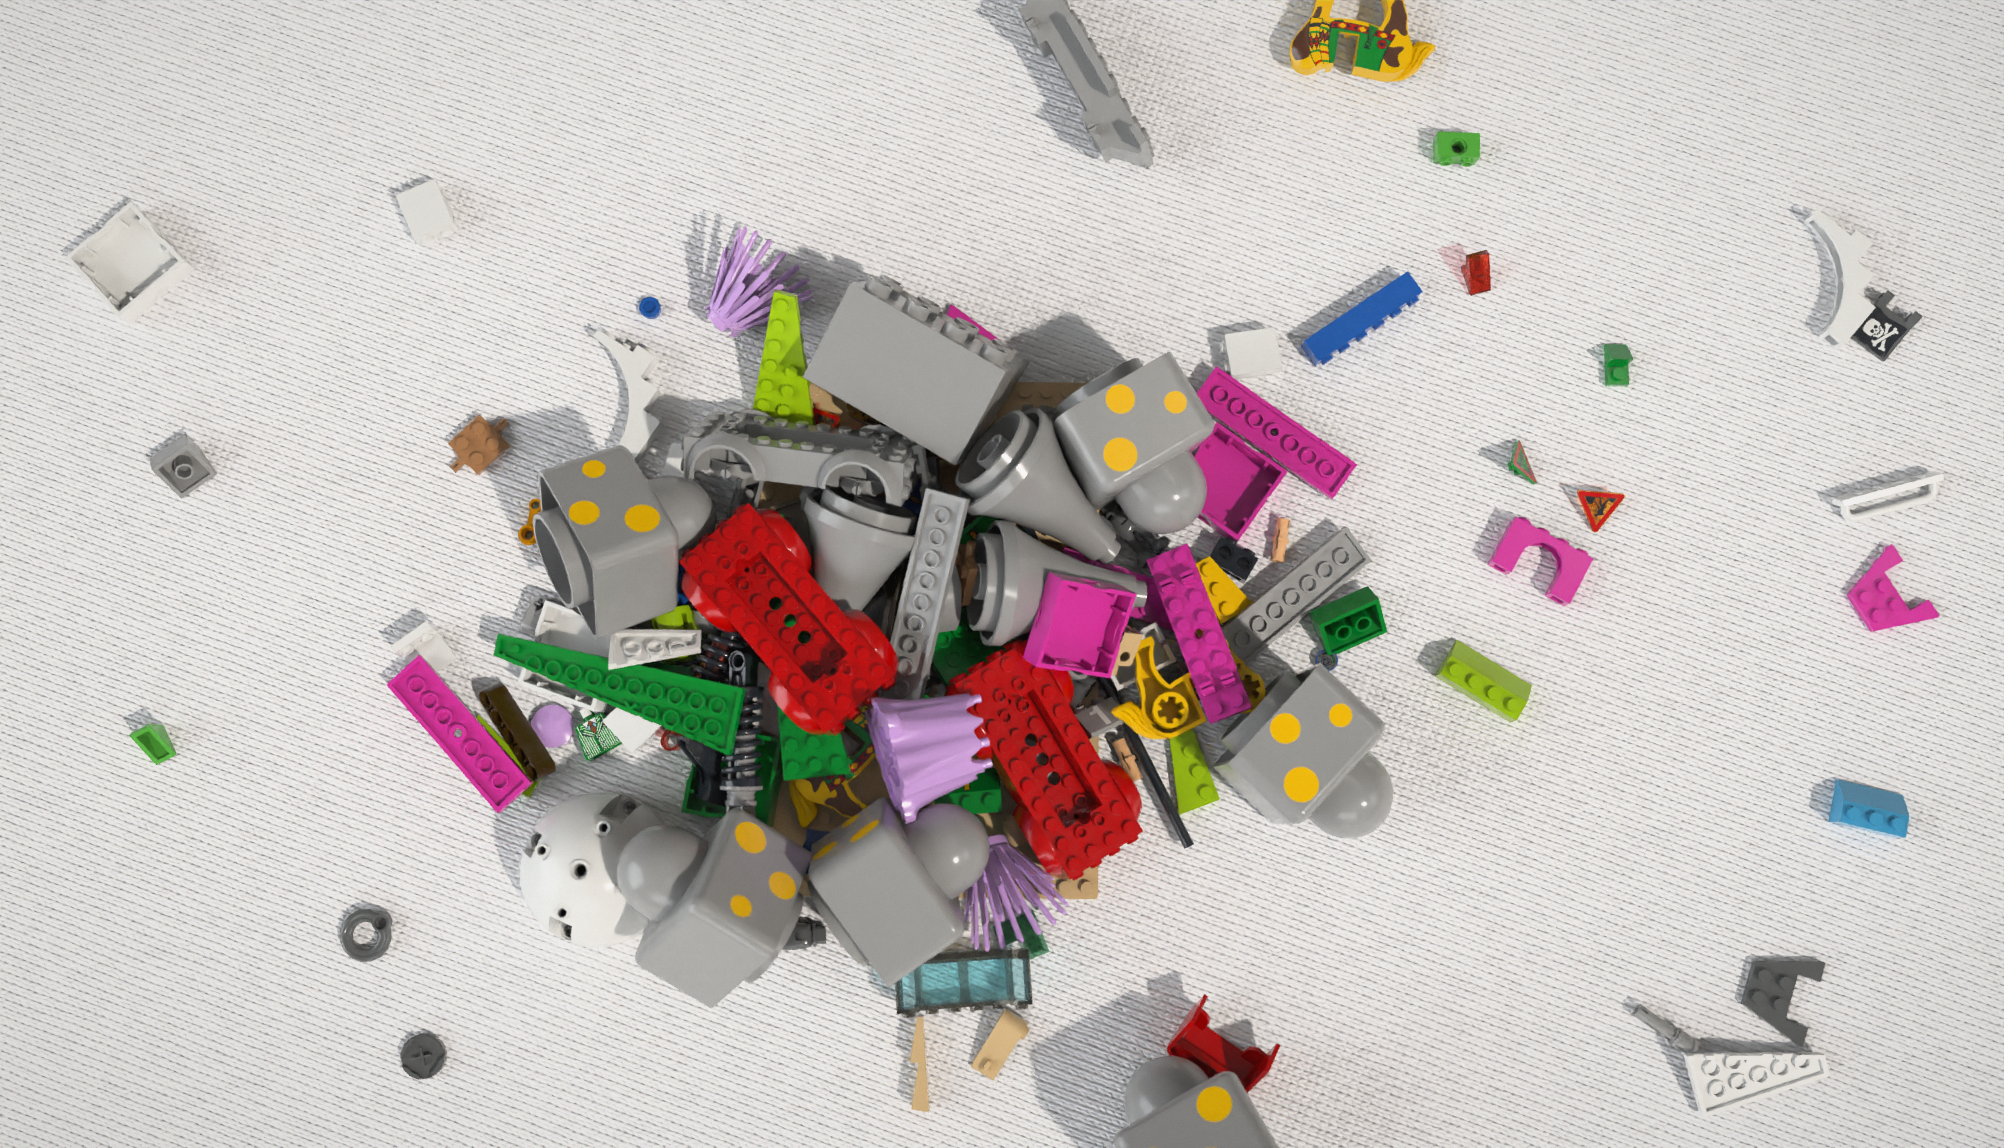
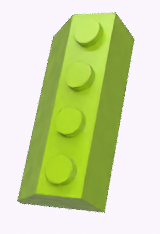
(1484, 681)

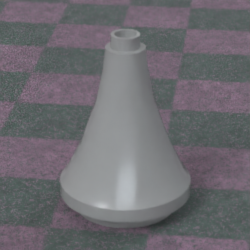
(1023, 478)
(856, 543)
(1013, 579)

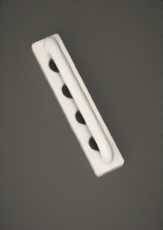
(1928, 478)

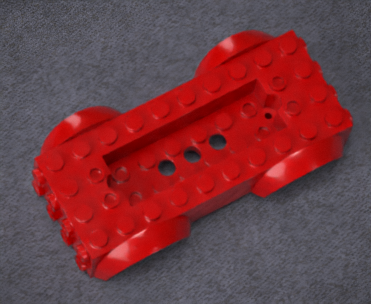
(763, 558)
(1093, 803)

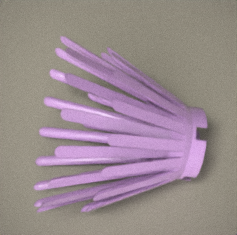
(741, 309)
(1002, 864)

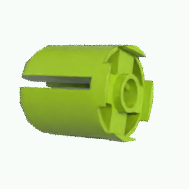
(678, 619)

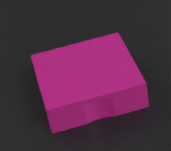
(1236, 482)
(1079, 625)

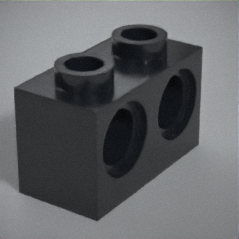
(1229, 564)

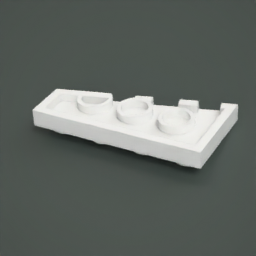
(643, 646)

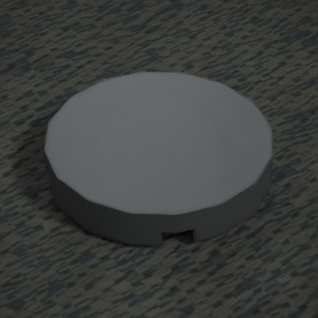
(423, 1056)

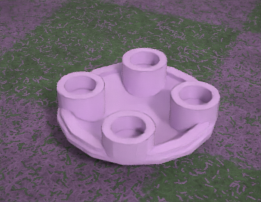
(553, 725)

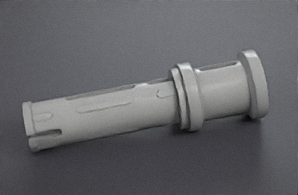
(1674, 1036)

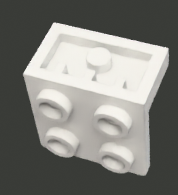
(427, 642)

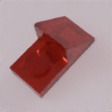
(1477, 272)

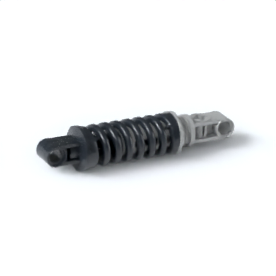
(741, 768)

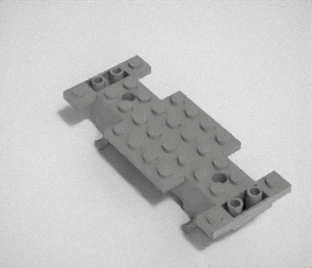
(1107, 115)

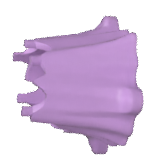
(925, 748)

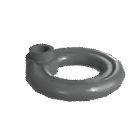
(384, 935)

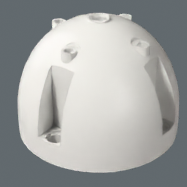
(574, 837)

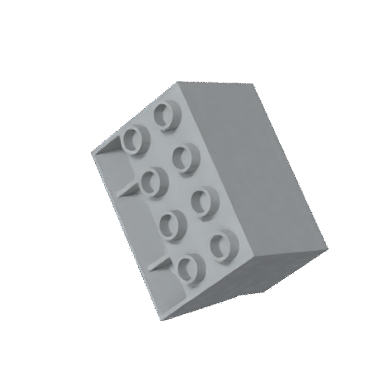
(914, 367)

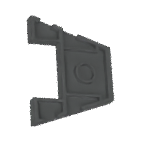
(929, 475)
(1771, 990)

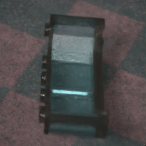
(967, 980)

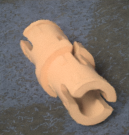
(1280, 540)
(1127, 760)

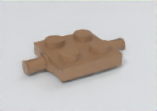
(479, 444)
(966, 570)

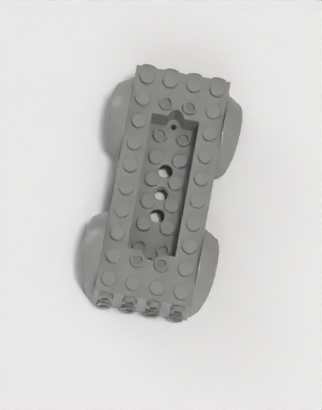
(802, 454)

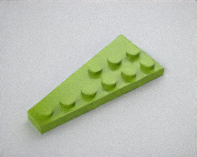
(780, 383)

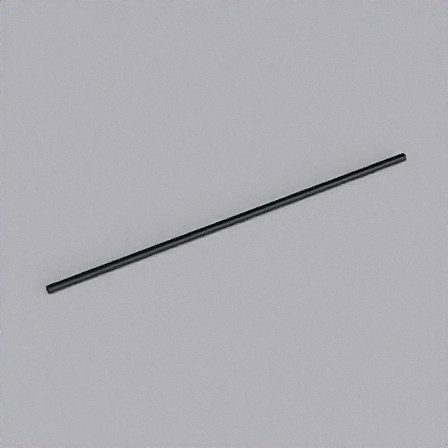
(1143, 757)

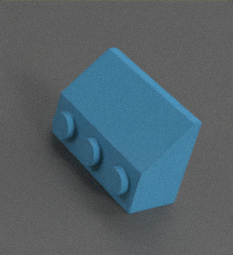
(1869, 809)

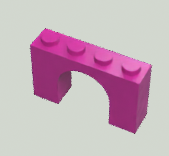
(1570, 562)

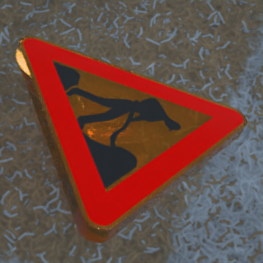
(826, 417)
(1599, 506)

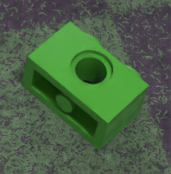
(1466, 142)

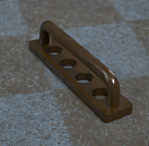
(891, 606)

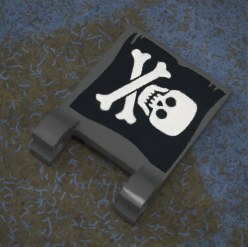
(1884, 328)

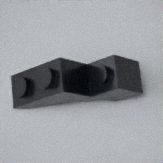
(707, 763)

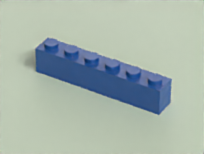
(1362, 318)

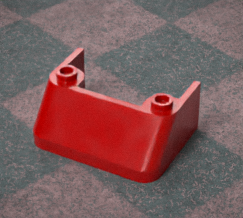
(1216, 1054)

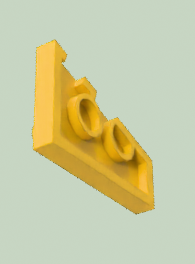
(1222, 591)

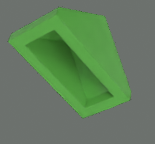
(154, 742)

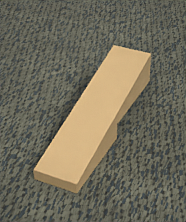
(918, 1055)

